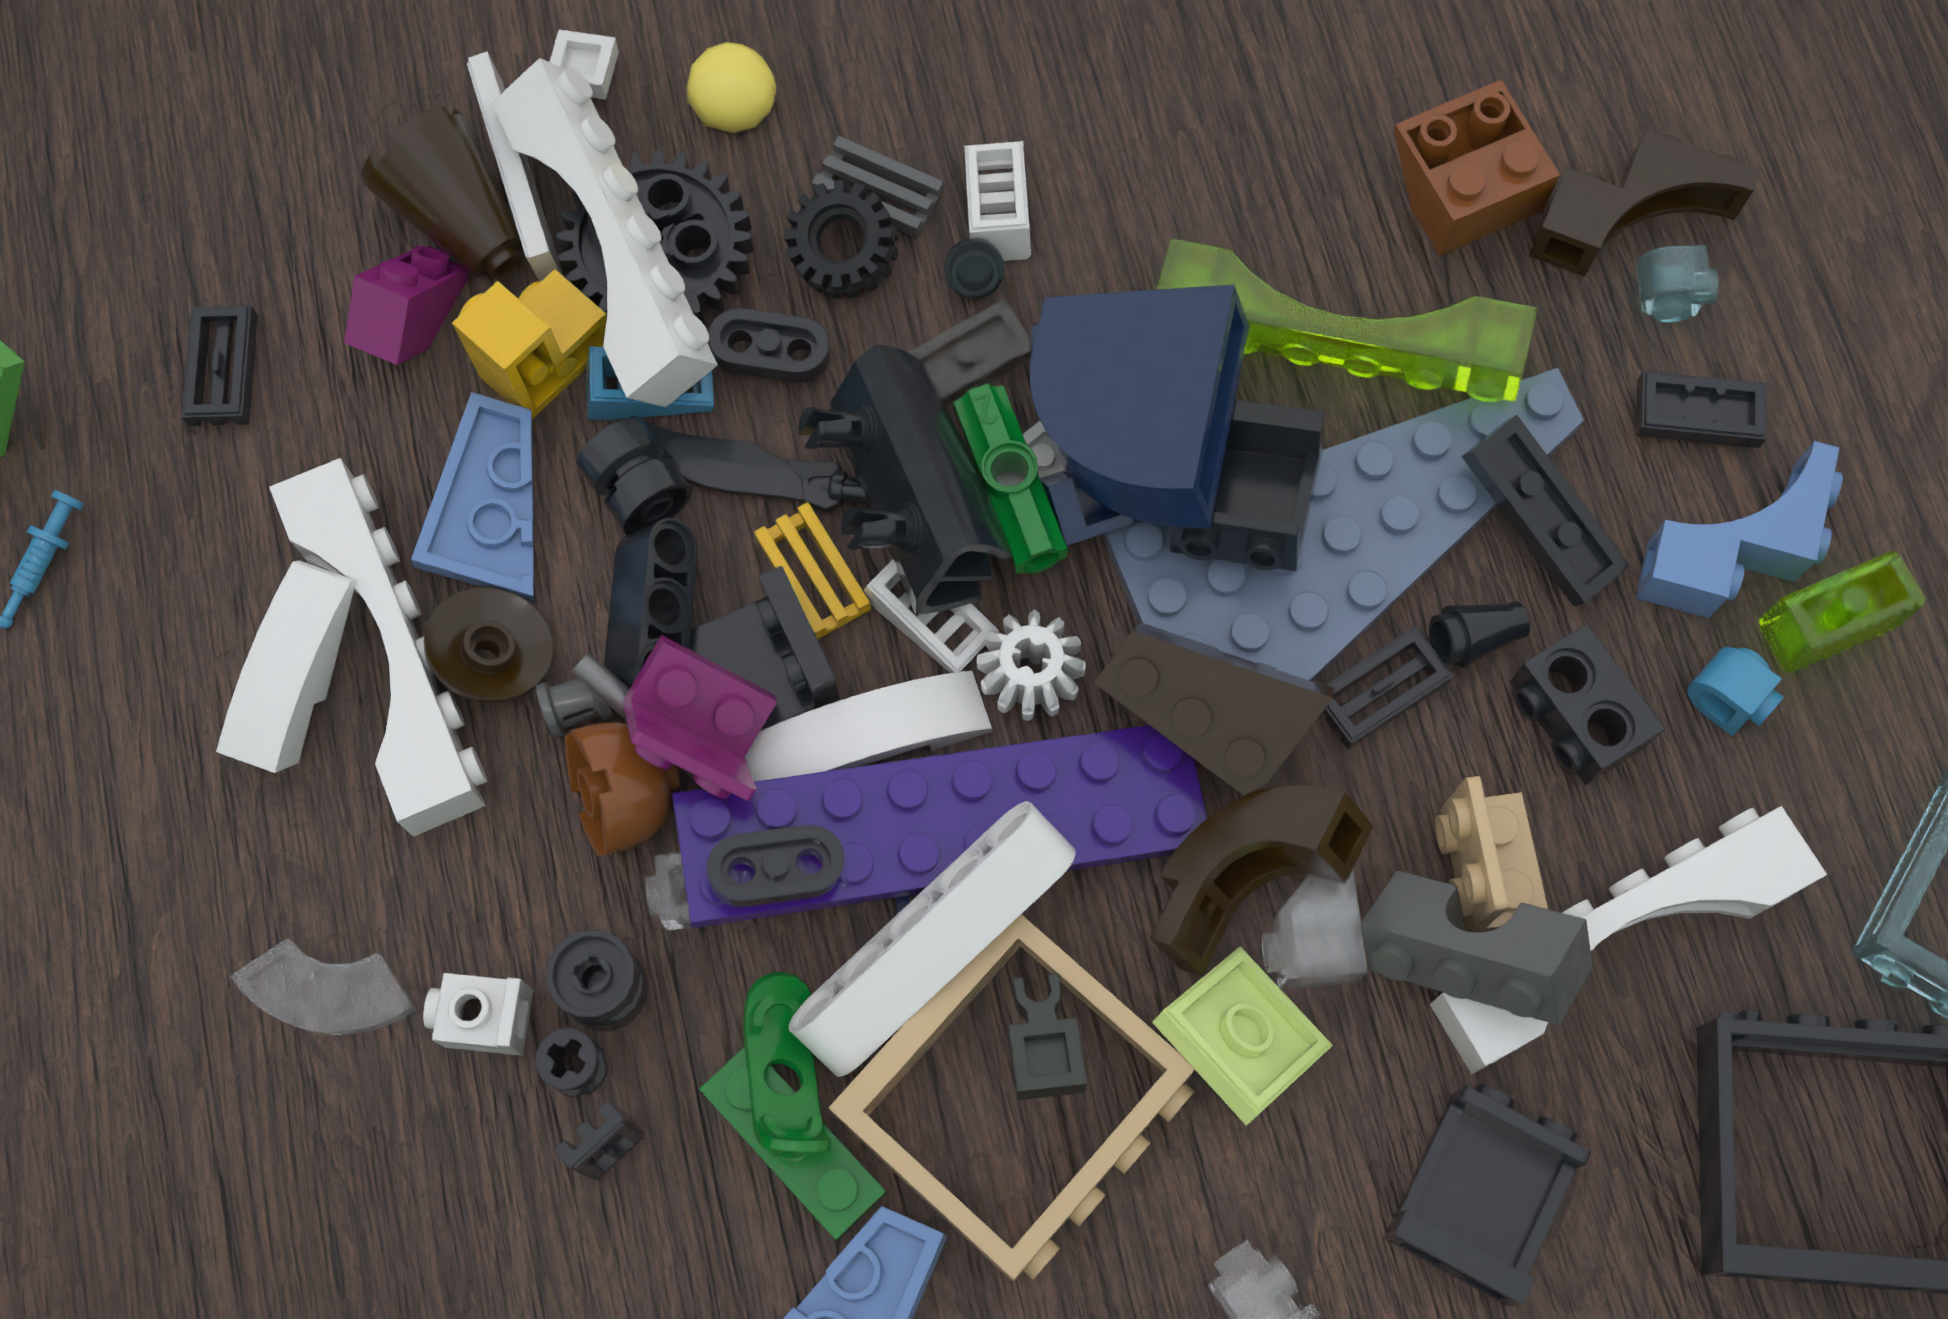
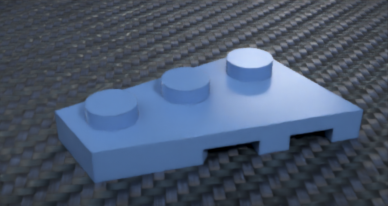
(484, 502)

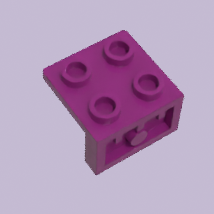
(696, 718)

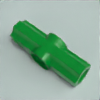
(999, 448)

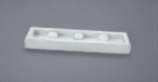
(514, 172)

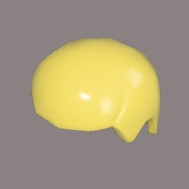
(731, 87)

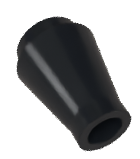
(1473, 631)

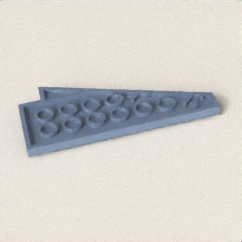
(1373, 529)

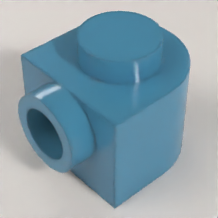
(1735, 688)

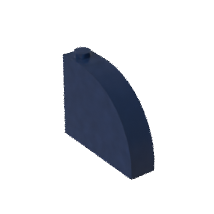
(1141, 395)

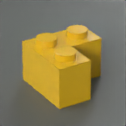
(533, 342)

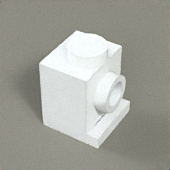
(502, 1019)

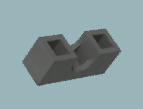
(1523, 967)

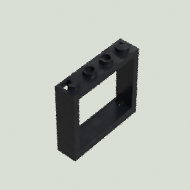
(1801, 1036)

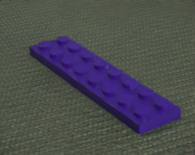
(908, 820)

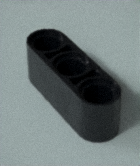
(654, 573)

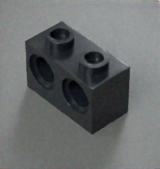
(1600, 697)

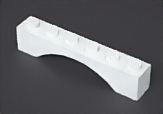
(650, 328)
(421, 754)
(1737, 876)

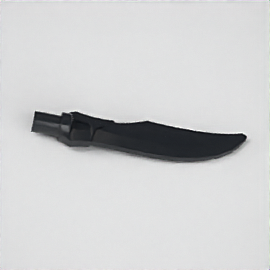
(749, 470)

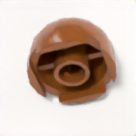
(619, 789)

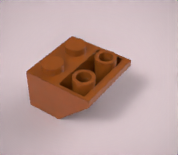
(1473, 167)

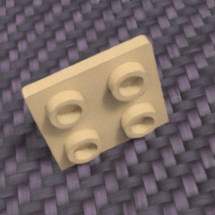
(1489, 854)

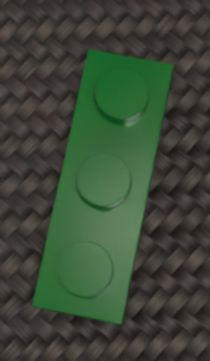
(829, 1185)

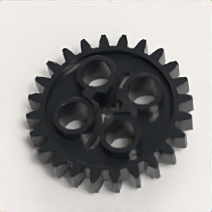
(700, 197)

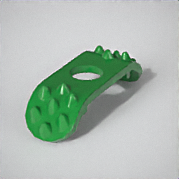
(781, 1120)

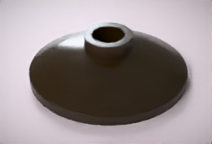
(491, 622)

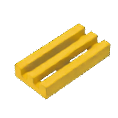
(787, 528)

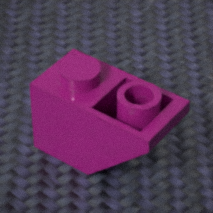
(403, 303)

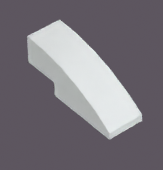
(287, 668)

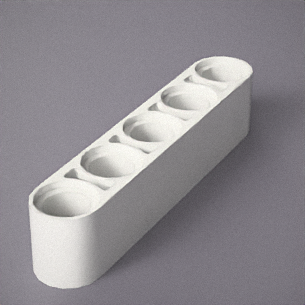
(932, 939)

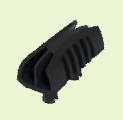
(914, 478)

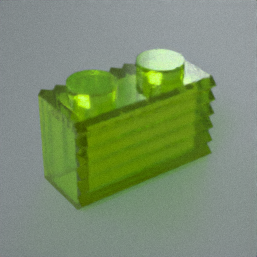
(1841, 611)

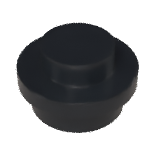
(974, 268)

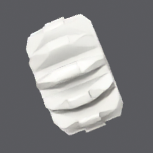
(1040, 646)

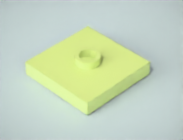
(1242, 1034)

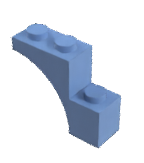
(1704, 564)

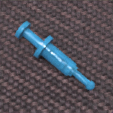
(38, 555)

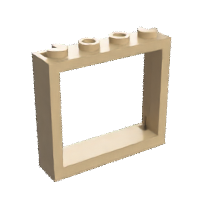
(932, 1020)

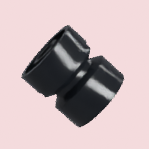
(630, 470)
(597, 980)

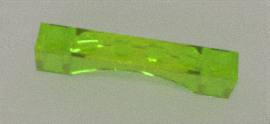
(1463, 348)

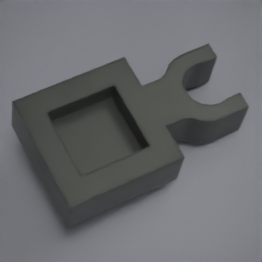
(1045, 1050)

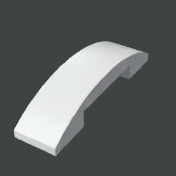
(872, 727)

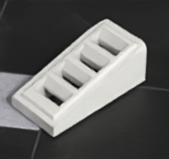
(1006, 231)
(915, 627)

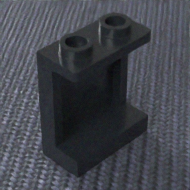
(1261, 489)
(1487, 1193)

